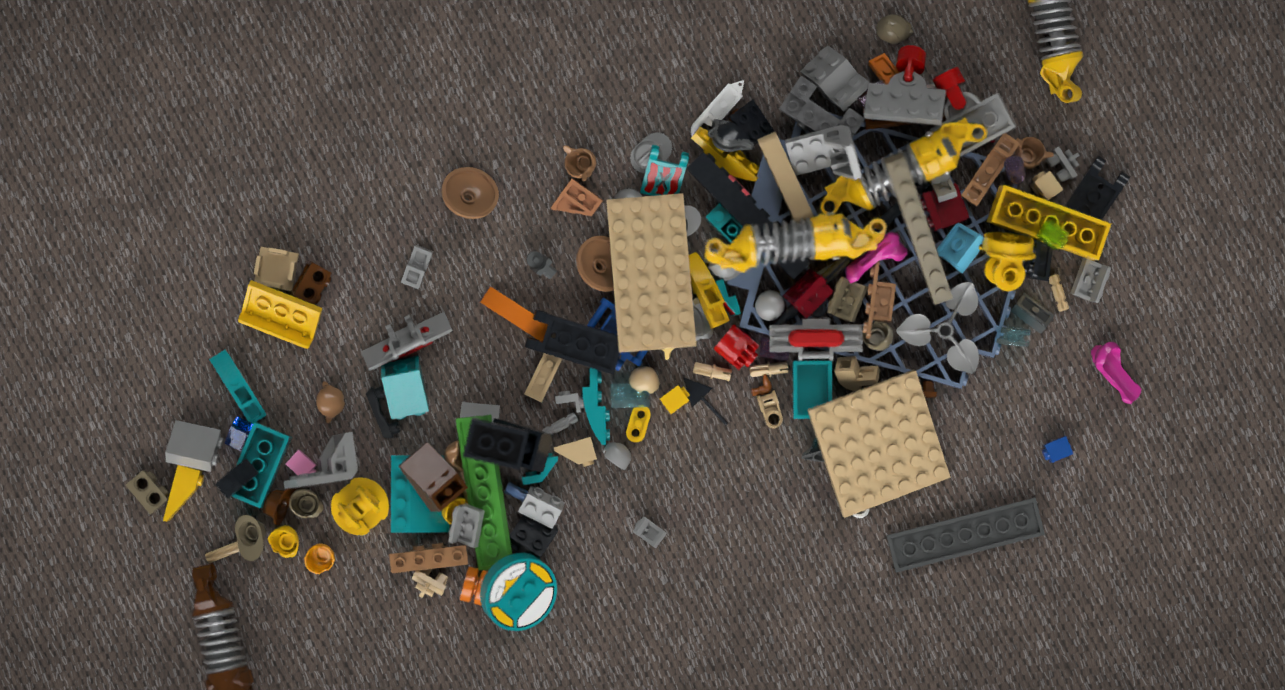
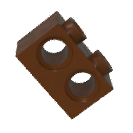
(306, 281)

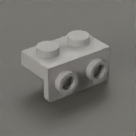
(1090, 280)
(541, 507)
(466, 525)

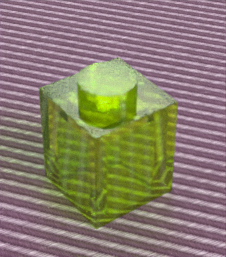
(1053, 235)

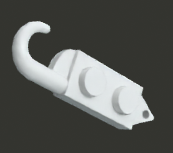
(720, 105)

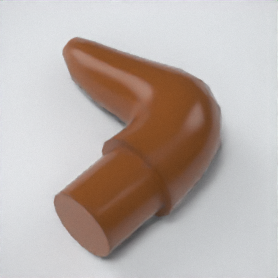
(762, 390)

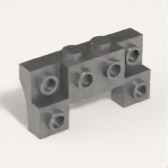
(811, 115)

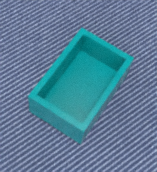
(810, 386)

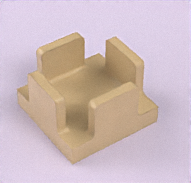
(276, 268)

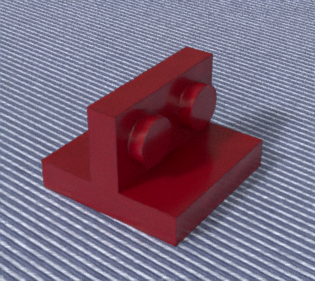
(808, 293)

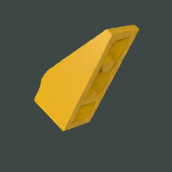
(183, 487)

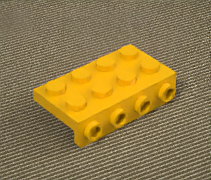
(280, 314)

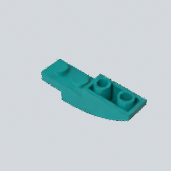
(237, 386)
(596, 414)

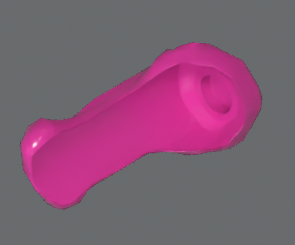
(888, 248)
(1108, 362)

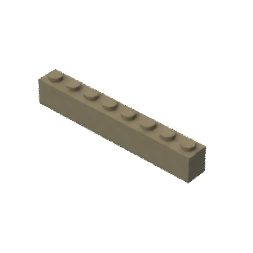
(917, 228)

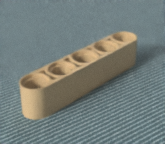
(785, 177)

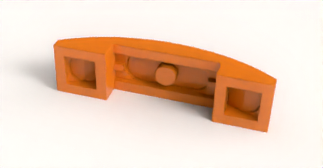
(514, 313)

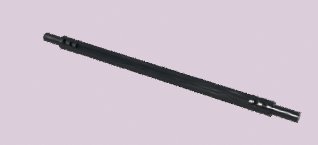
(841, 263)

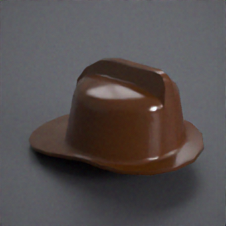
(277, 504)

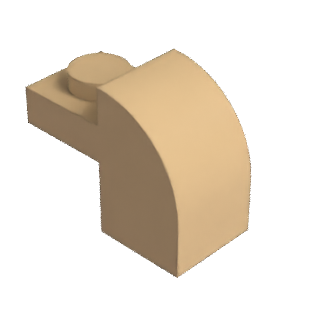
(853, 376)

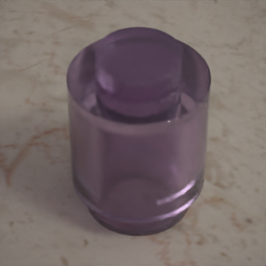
(1015, 169)

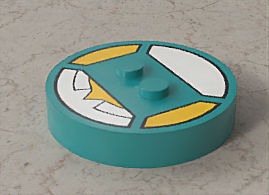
(518, 592)

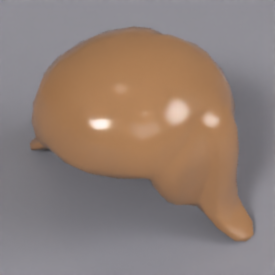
(1032, 152)
(579, 162)
(330, 401)
(453, 456)

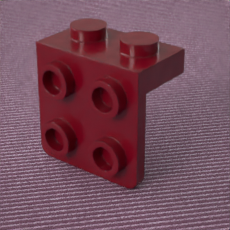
(943, 213)

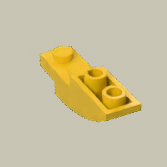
(733, 162)
(707, 292)

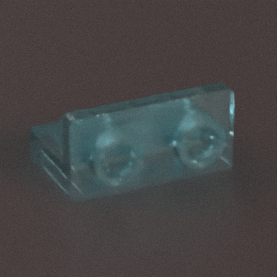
(625, 396)

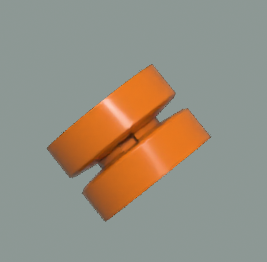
(472, 585)

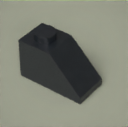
(236, 478)

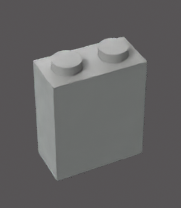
(193, 446)

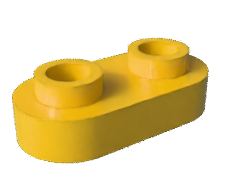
(638, 423)

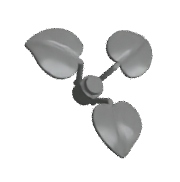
(961, 356)

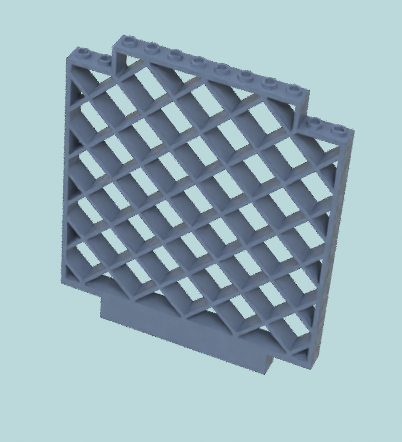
(770, 198)

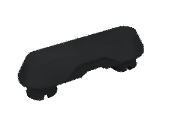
(373, 396)

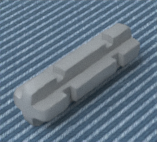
(561, 424)

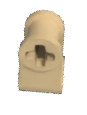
(770, 408)

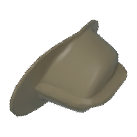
(250, 537)

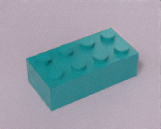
(265, 451)

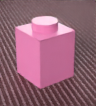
(301, 463)

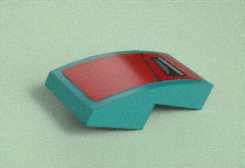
(731, 303)

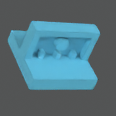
(960, 247)

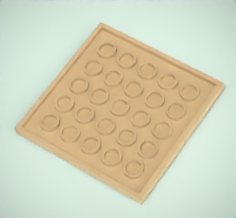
(879, 443)

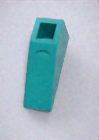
(724, 223)

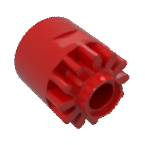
(737, 348)

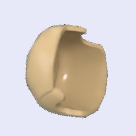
(644, 379)

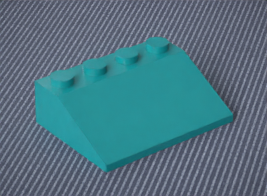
(408, 510)

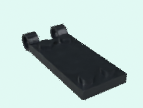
(1092, 200)
(577, 343)

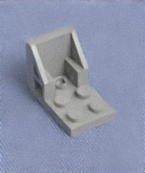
(825, 149)
(337, 456)

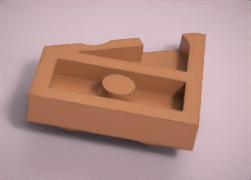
(577, 199)

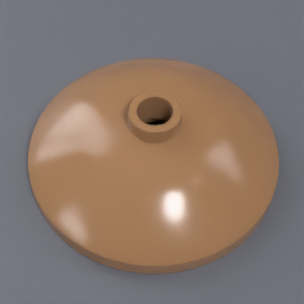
(475, 186)
(592, 253)

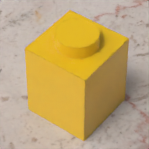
(675, 399)

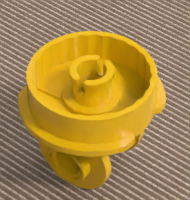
(1006, 257)
(360, 506)

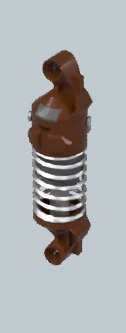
(222, 652)

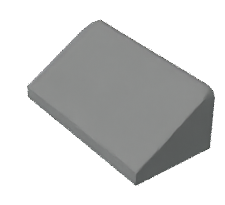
(476, 409)

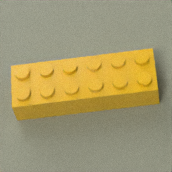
(1028, 213)

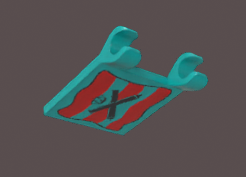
(663, 176)

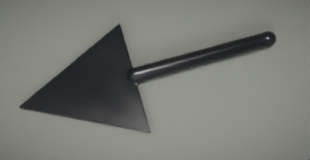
(697, 392)

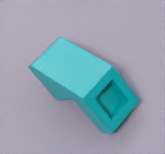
(532, 477)

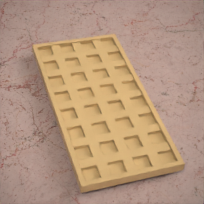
(651, 273)

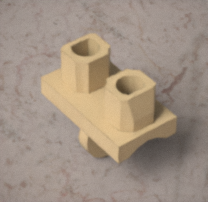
(427, 584)

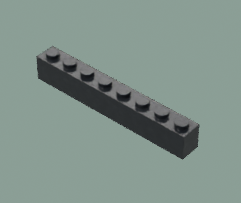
(737, 204)

